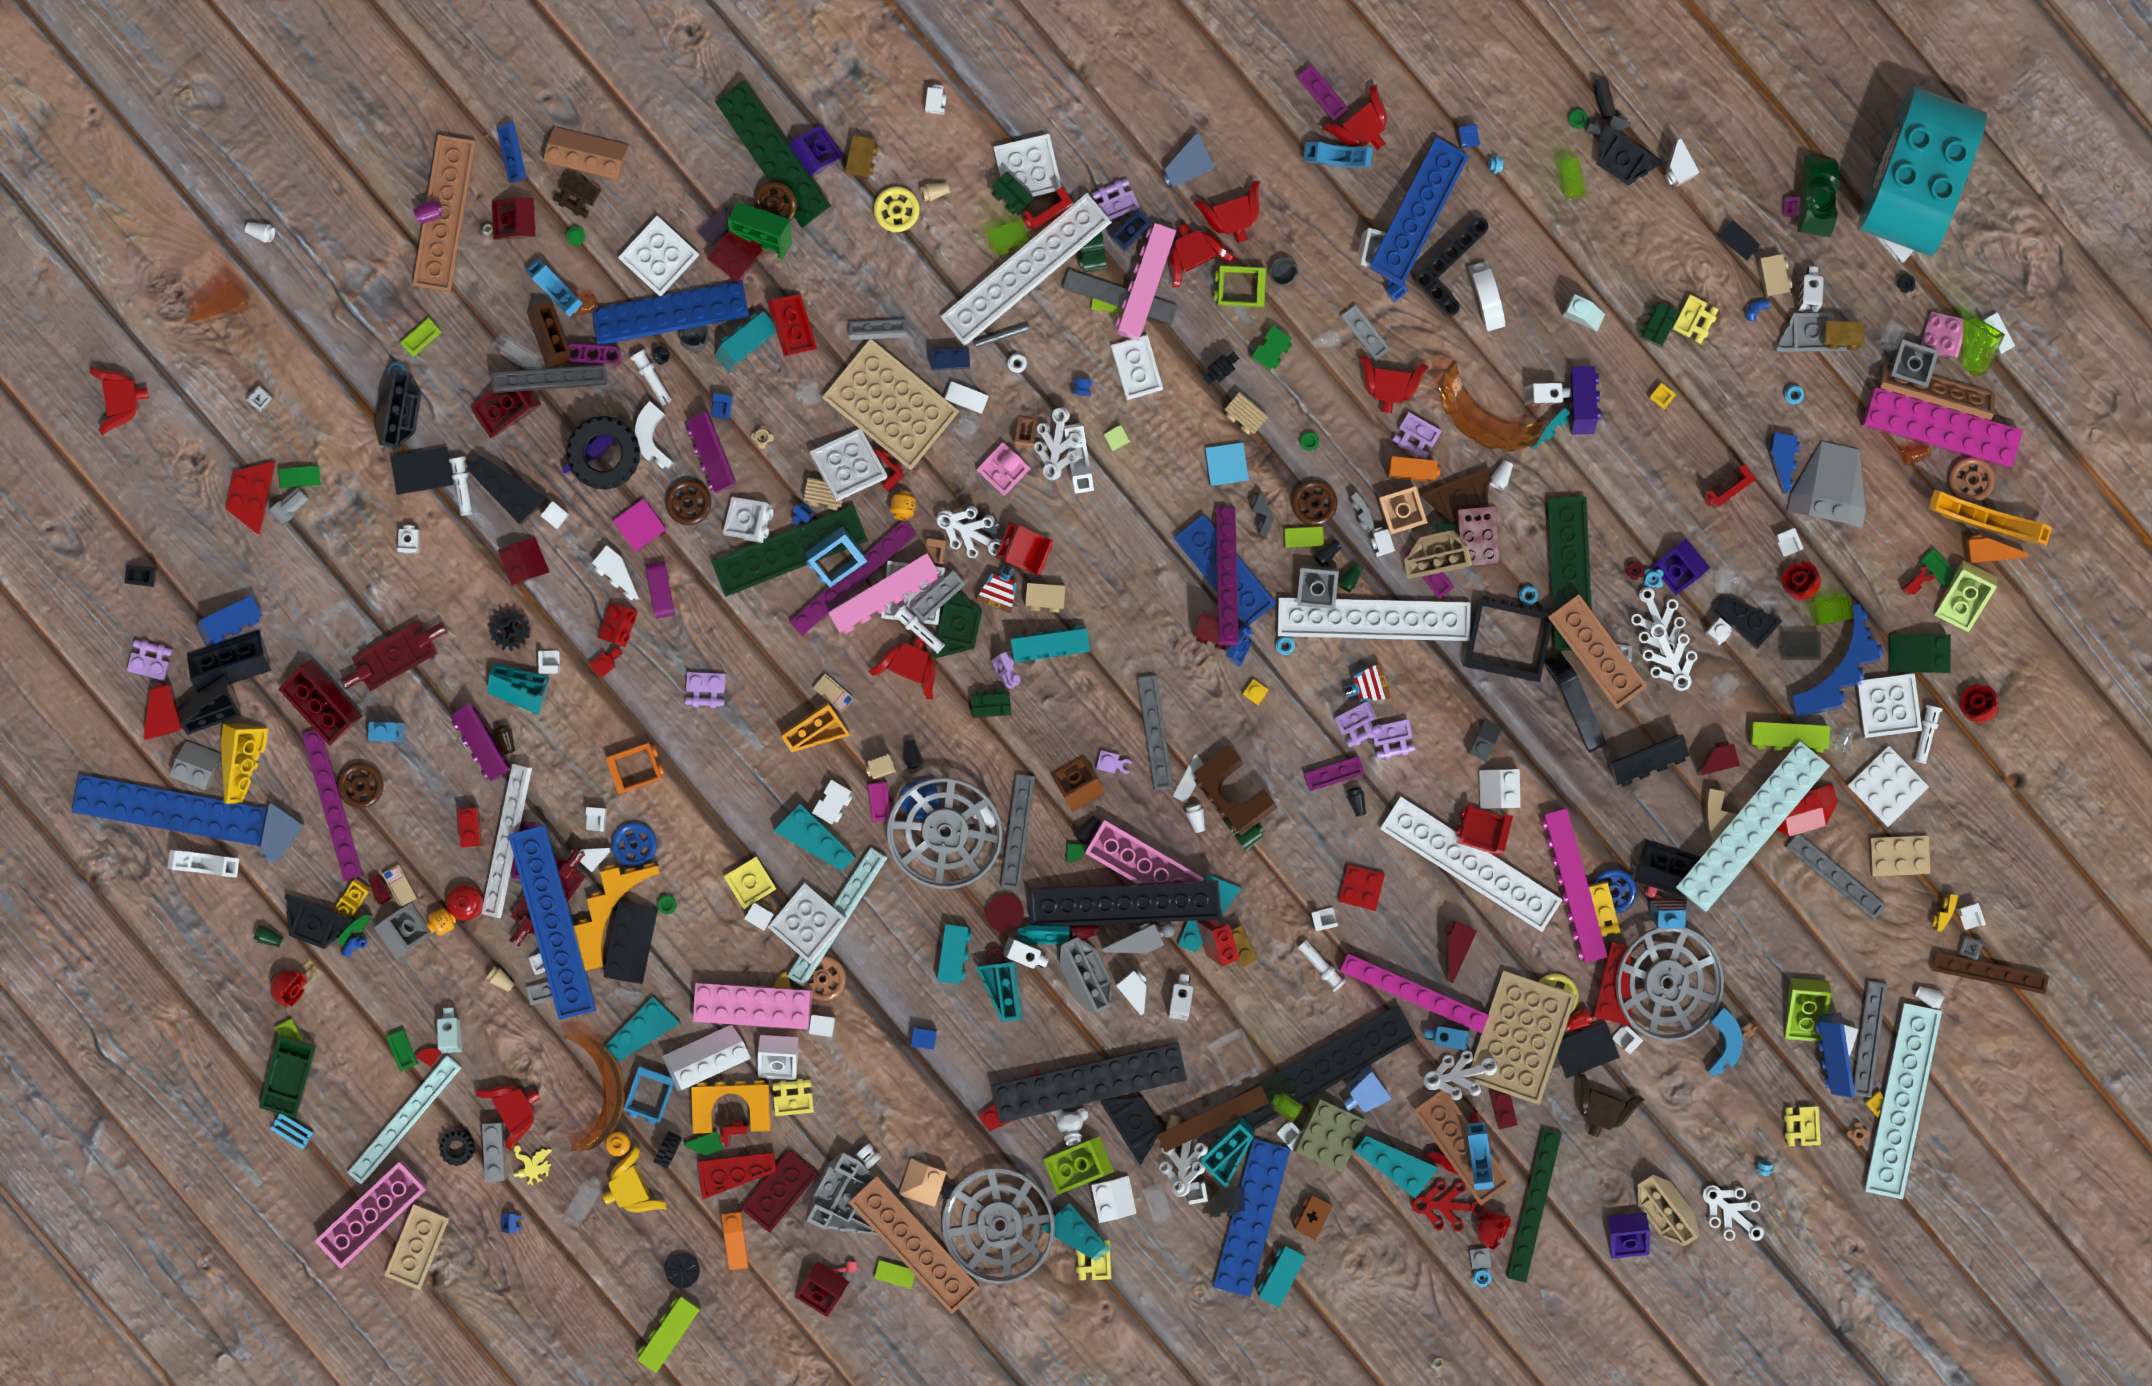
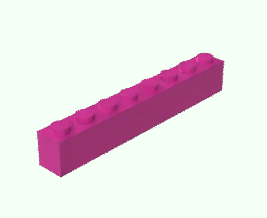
(1575, 885)
(1414, 992)

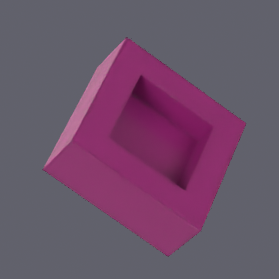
(1791, 206)

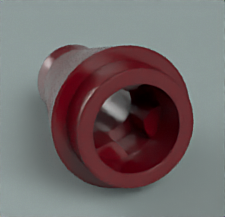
(379, 889)
(1083, 931)

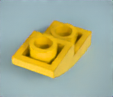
(352, 898)
(1941, 919)

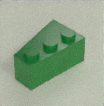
(761, 226)

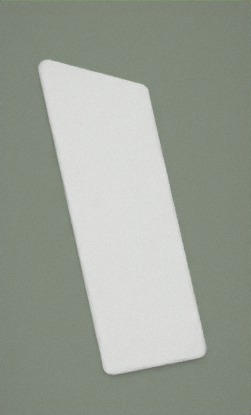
(1187, 783)

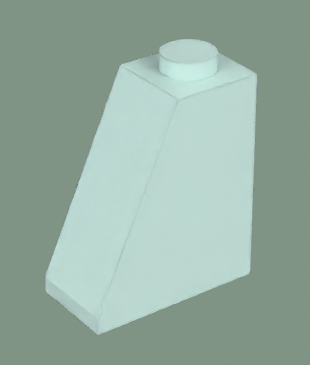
(1584, 312)

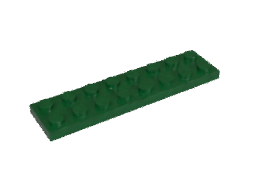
(772, 151)
(784, 552)
(1568, 555)

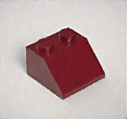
(513, 218)
(523, 561)
(1719, 758)
(822, 1289)

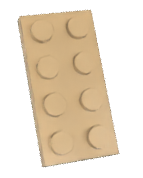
(417, 1246)

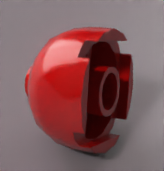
(1801, 580)
(1979, 703)
(464, 901)
(287, 987)
(1492, 1228)

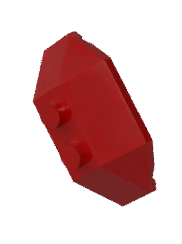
(1811, 811)

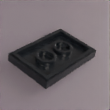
(422, 471)
(1587, 1050)

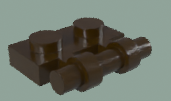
(581, 190)

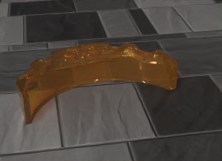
(1479, 423)
(613, 1091)

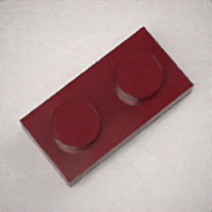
(1503, 1109)

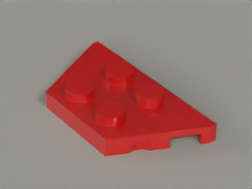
(250, 494)

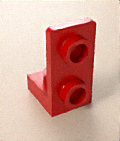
(891, 480)

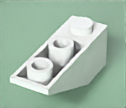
(613, 565)

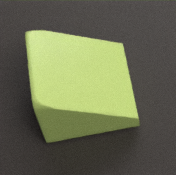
(1116, 438)

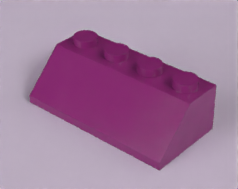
(711, 452)
(481, 742)

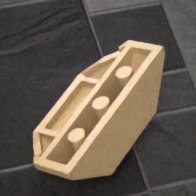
(1437, 555)
(1667, 1210)

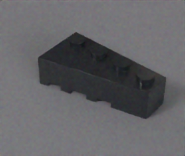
(507, 490)

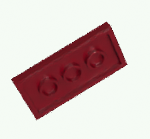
(779, 1191)

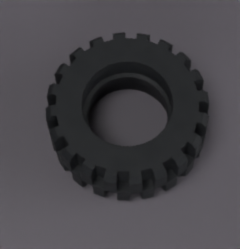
(629, 452)

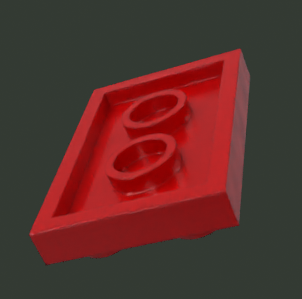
(792, 325)

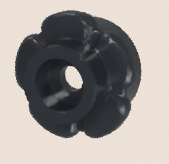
(1901, 283)
(660, 355)
(946, 1190)

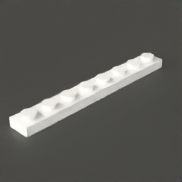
(503, 852)

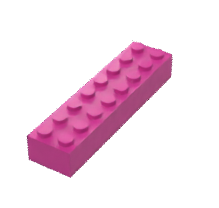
(1942, 427)

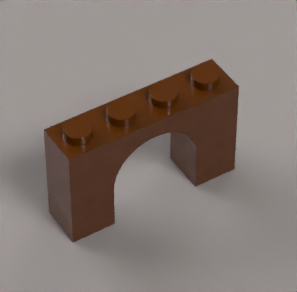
(1243, 815)

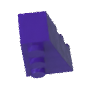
(1584, 399)

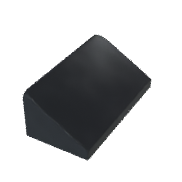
(1604, 98)
(1739, 240)

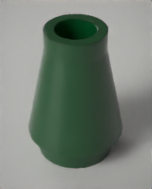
(1350, 578)
(267, 936)

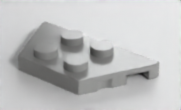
(1805, 334)

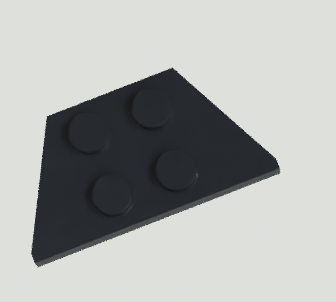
(1623, 157)
(314, 923)
(1134, 1123)

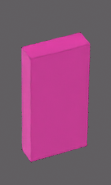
(879, 801)

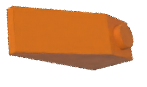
(1989, 550)
(735, 1239)

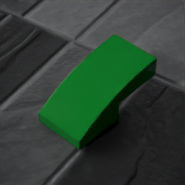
(299, 477)
(358, 925)

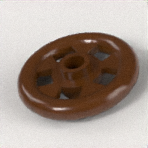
(782, 189)
(1328, 493)
(701, 512)
(355, 769)

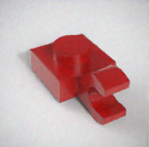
(1914, 585)
(604, 664)

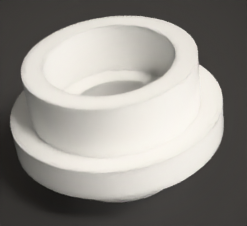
(1012, 358)

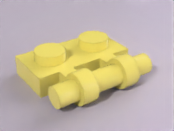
(1690, 316)
(793, 1104)
(1808, 1124)
(1100, 1270)

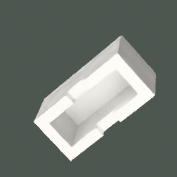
(835, 799)

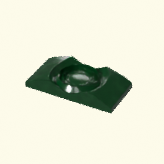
(1818, 196)
(287, 1076)

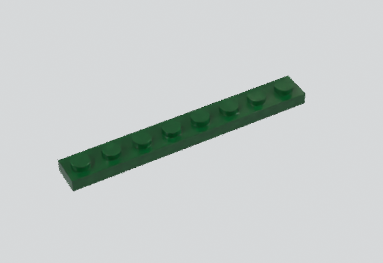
(1534, 1205)

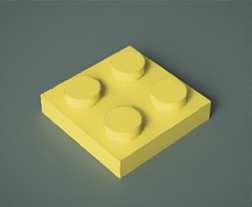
(750, 882)

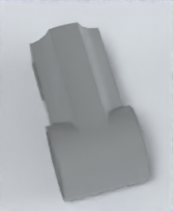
(285, 509)

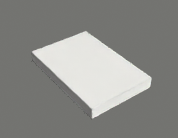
(1137, 367)

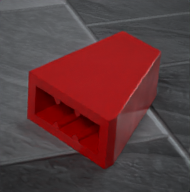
(162, 712)

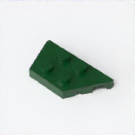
(958, 626)

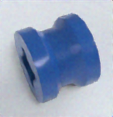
(1082, 387)

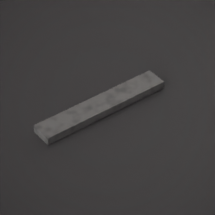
(1115, 295)
(548, 378)
(1155, 732)
(1017, 831)
(1835, 876)
(1869, 1038)

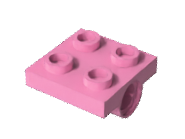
(1944, 334)
(1003, 469)

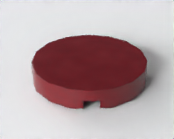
(1005, 913)

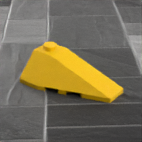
(240, 752)

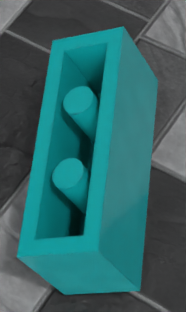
(954, 954)
(1281, 1275)

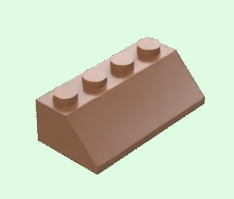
(585, 154)

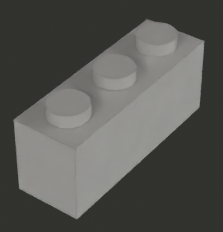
(494, 1151)

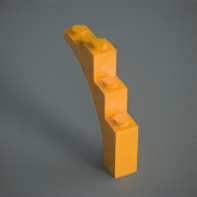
(1988, 519)
(615, 885)

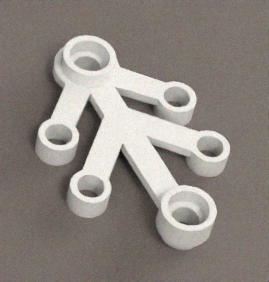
(1056, 445)
(967, 530)
(1656, 618)
(1671, 660)
(1458, 1075)
(1183, 1164)
(1730, 1211)

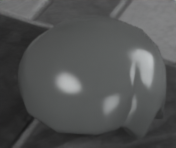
(1284, 271)
(694, 338)

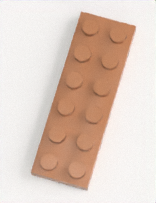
(1943, 393)
(1597, 651)
(1449, 1131)

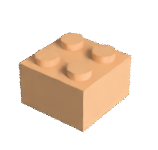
(1402, 510)

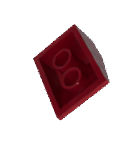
(735, 256)
(504, 409)
(1207, 631)
(1458, 942)

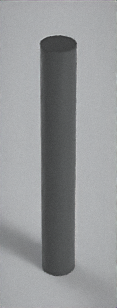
(1001, 335)

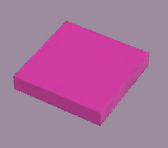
(639, 525)

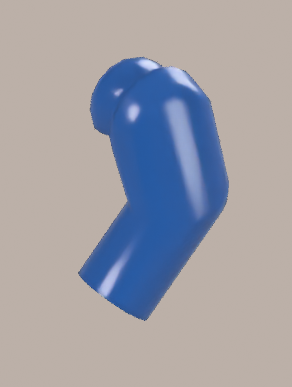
(1754, 307)
(353, 943)

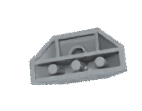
(1086, 975)

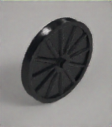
(682, 1270)

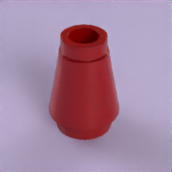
(1579, 1019)

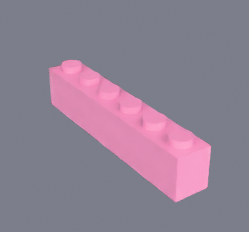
(1146, 281)
(883, 593)

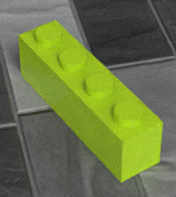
(1789, 735)
(668, 1334)

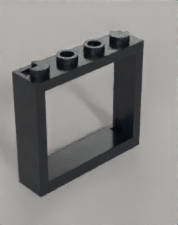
(1523, 610)

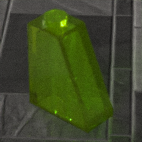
(1979, 345)

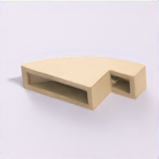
(1716, 819)

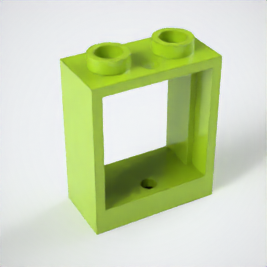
(1260, 296)

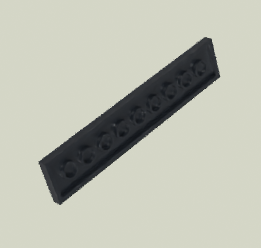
(1125, 903)
(1334, 1062)
(1089, 1082)

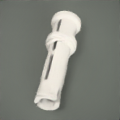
(646, 369)
(460, 477)
(911, 622)
(1929, 725)
(1328, 973)

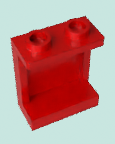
(1049, 215)
(1746, 478)
(1024, 548)
(1483, 830)
(1218, 942)

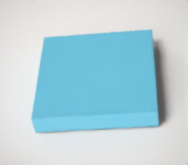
(1226, 464)

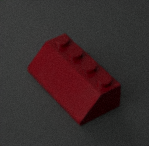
(320, 702)

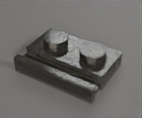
(1801, 646)

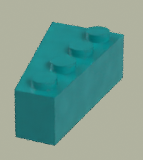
(1050, 645)
(811, 835)
(1400, 1167)

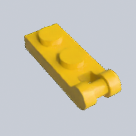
(1604, 907)

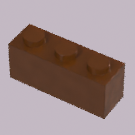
(549, 334)

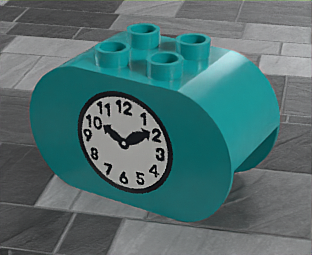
(1922, 171)

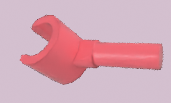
(1651, 892)
(851, 1266)

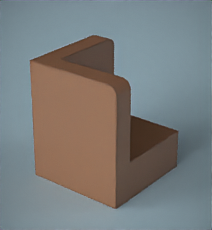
(936, 550)

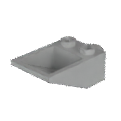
(1143, 940)

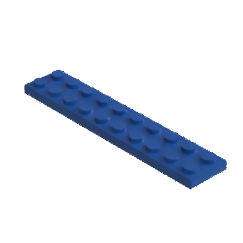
(169, 810)
(552, 922)

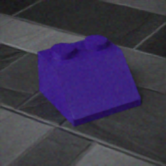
(816, 150)
(1681, 566)
(1628, 1235)

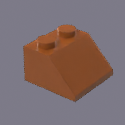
(1078, 783)

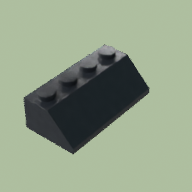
(234, 658)
(1649, 759)
(1664, 866)
(630, 942)

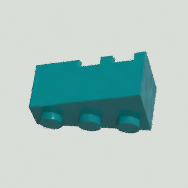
(519, 687)
(1077, 1233)

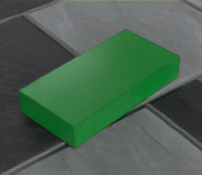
(1939, 567)
(402, 1049)

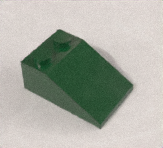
(1919, 653)

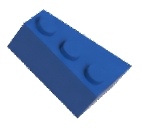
(229, 621)

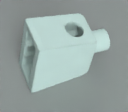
(450, 1040)

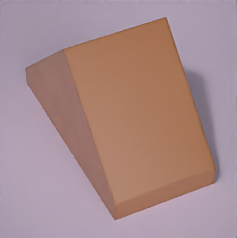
(1025, 432)

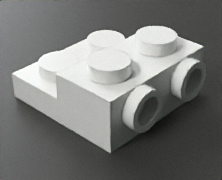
(748, 519)

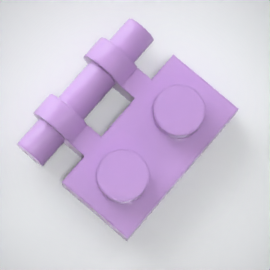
(1118, 205)
(1419, 430)
(147, 665)
(1004, 668)
(705, 682)
(1356, 718)
(1391, 733)

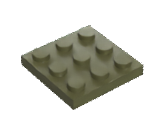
(1329, 1135)

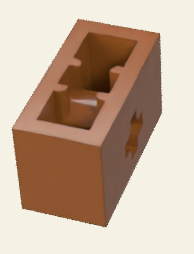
(1312, 1228)

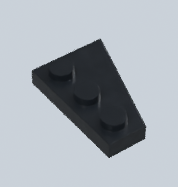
(1750, 623)

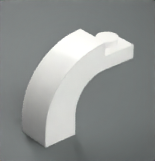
(1488, 296)
(644, 430)
(1081, 469)
(203, 863)

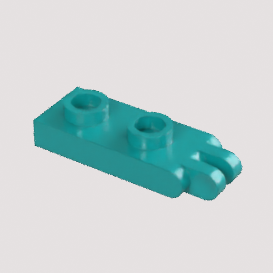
(1560, 420)
(1044, 934)

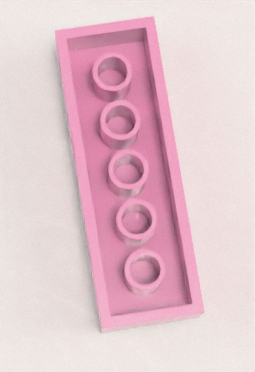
(1135, 858)
(752, 1005)
(371, 1214)

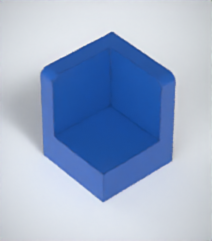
(1468, 136)
(722, 406)
(923, 1038)

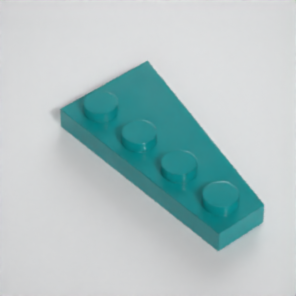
(1191, 936)
(643, 1028)

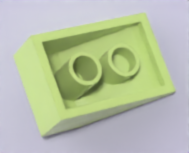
(1966, 596)

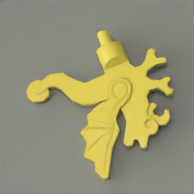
(532, 1168)

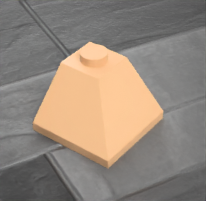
(922, 1182)

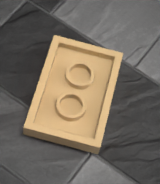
(1900, 855)

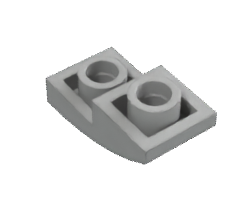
(1365, 518)

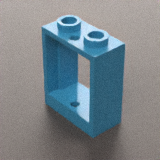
(825, 546)
(655, 1075)

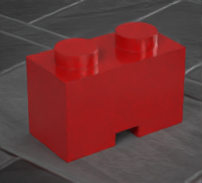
(469, 827)

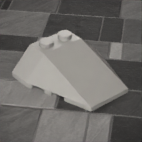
(1831, 486)
(829, 1201)

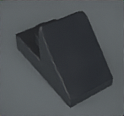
(140, 575)

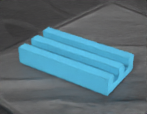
(305, 1139)

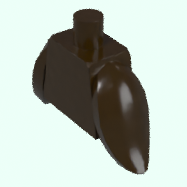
(1603, 1109)

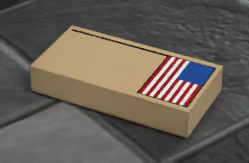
(833, 693)
(399, 886)

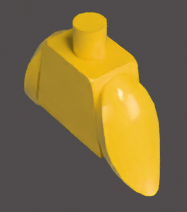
(629, 1187)

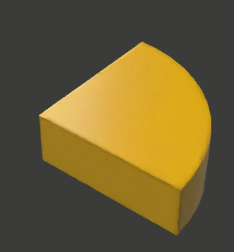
(783, 981)
(1875, 1103)

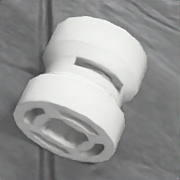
(871, 1159)

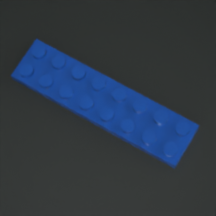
(1418, 211)
(670, 312)
(1250, 1228)

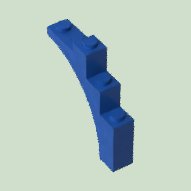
(1861, 652)

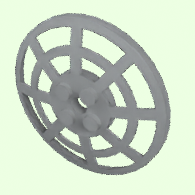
(944, 843)
(1678, 984)
(988, 1230)

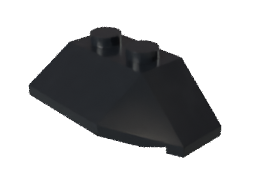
(397, 409)

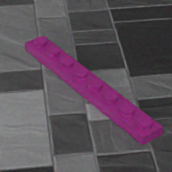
(1226, 575)
(837, 593)
(332, 805)

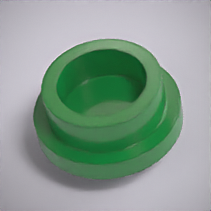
(575, 236)

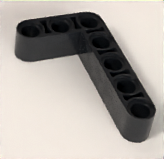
(1447, 262)
(1577, 702)

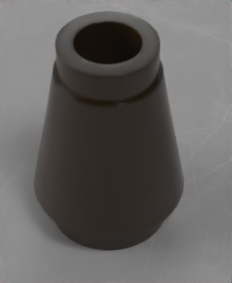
(505, 739)

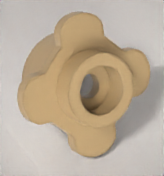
(762, 432)

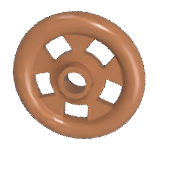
(1970, 495)
(839, 978)

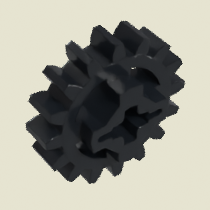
(1221, 368)
(514, 618)

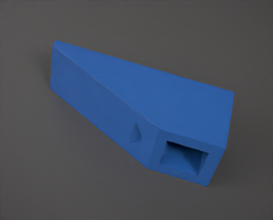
(1782, 455)

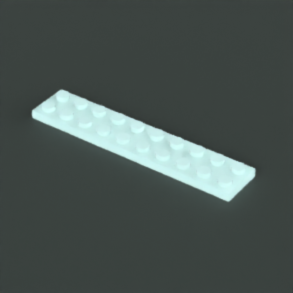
(1752, 826)
(1903, 1101)

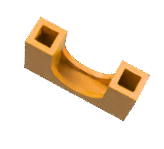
(756, 1095)

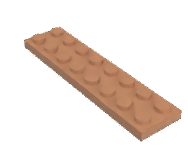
(442, 236)
(913, 1244)

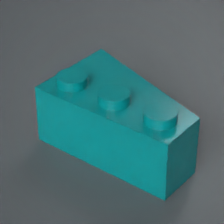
(745, 340)
(1004, 989)
(1228, 1150)

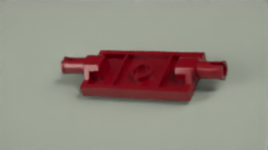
(394, 655)
(571, 881)

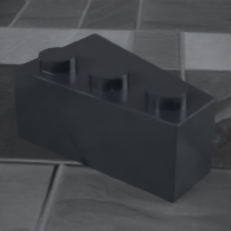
(209, 707)

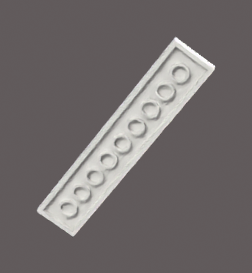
(1025, 269)
(1377, 620)
(1470, 865)

